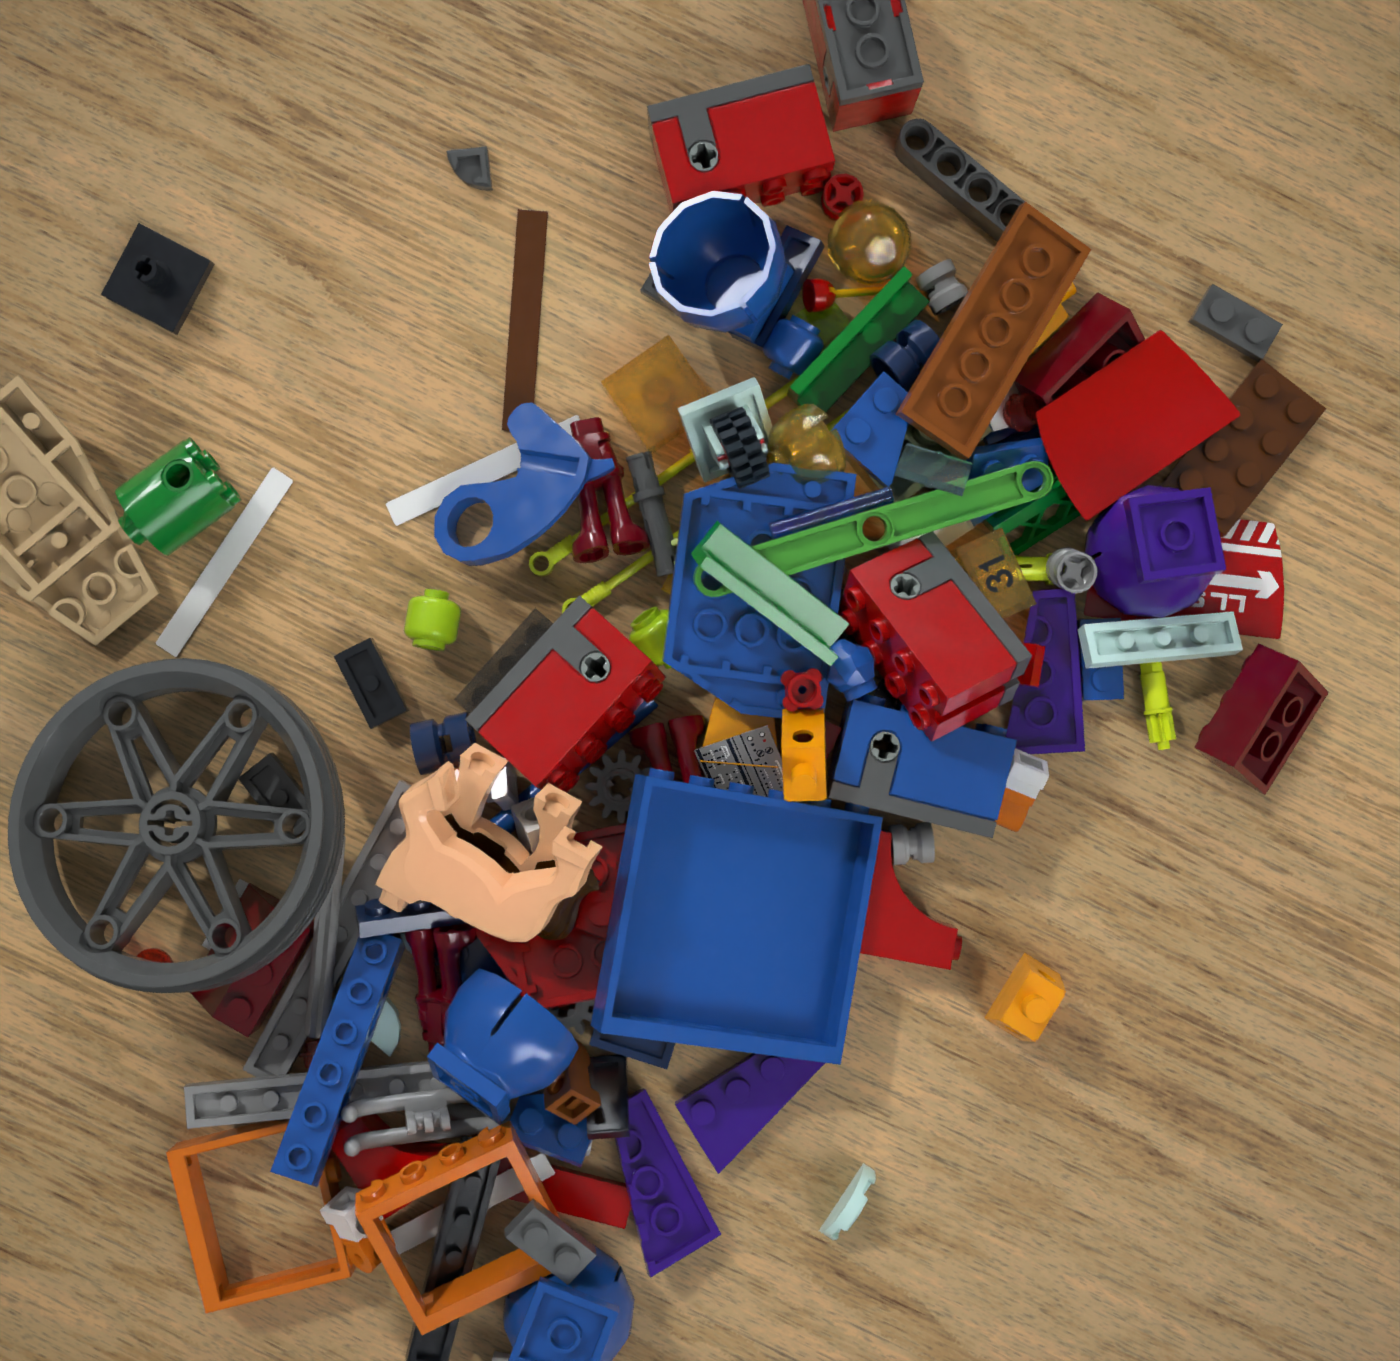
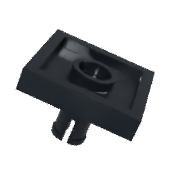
(157, 279)

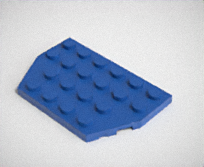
(724, 639)

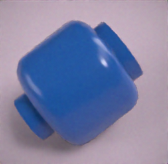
(792, 346)

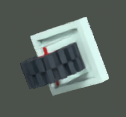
(730, 433)

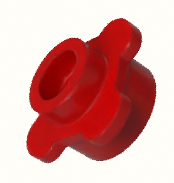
(812, 696)

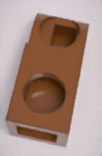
(571, 1092)

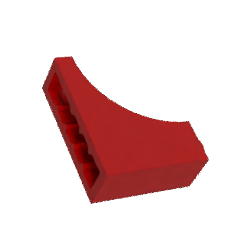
(897, 927)
(379, 1161)

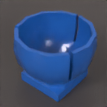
(720, 264)
(499, 1052)
(574, 1320)

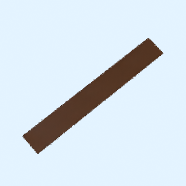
(525, 310)

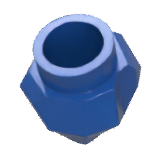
(852, 670)

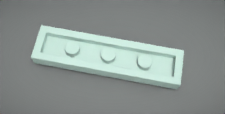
(1159, 639)

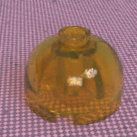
(869, 242)
(806, 445)

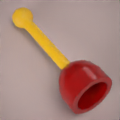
(820, 294)

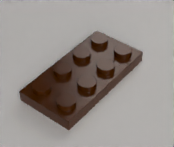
(1250, 448)

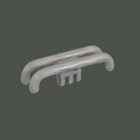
(425, 1119)

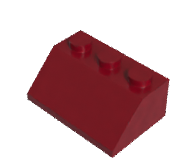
(1079, 349)
(1261, 718)
(248, 1001)

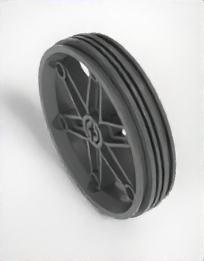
(36, 807)

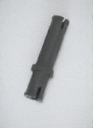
(651, 504)

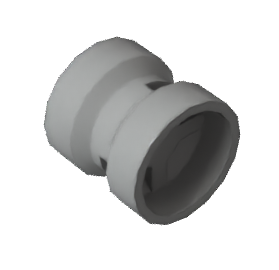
(942, 287)
(1076, 576)
(914, 843)

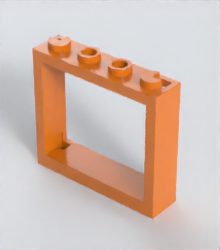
(420, 1178)
(202, 1235)

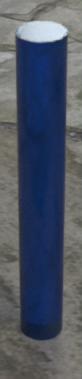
(831, 512)

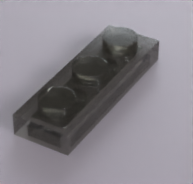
(503, 660)

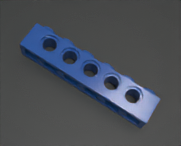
(338, 1059)

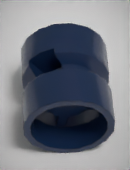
(907, 355)
(430, 746)

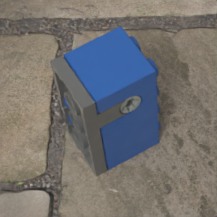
(942, 782)

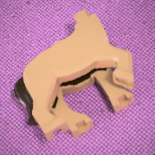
(480, 868)

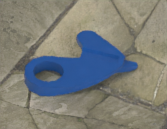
(527, 505)

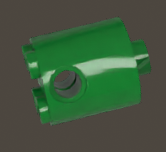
(175, 498)

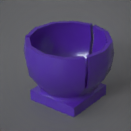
(1156, 550)

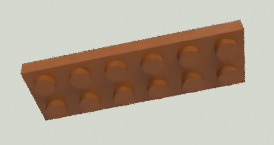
(993, 331)

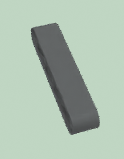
(968, 175)

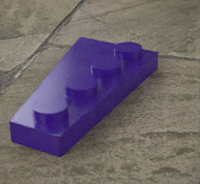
(1051, 715)
(741, 1102)
(661, 1192)

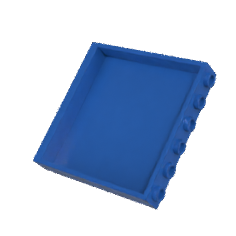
(736, 919)

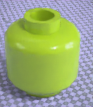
(432, 620)
(649, 634)

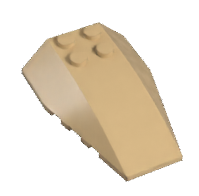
(59, 525)

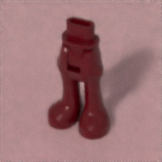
(625, 535)
(684, 734)
(431, 998)

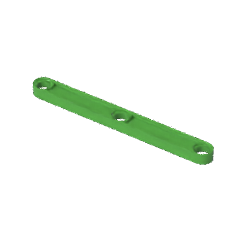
(901, 521)

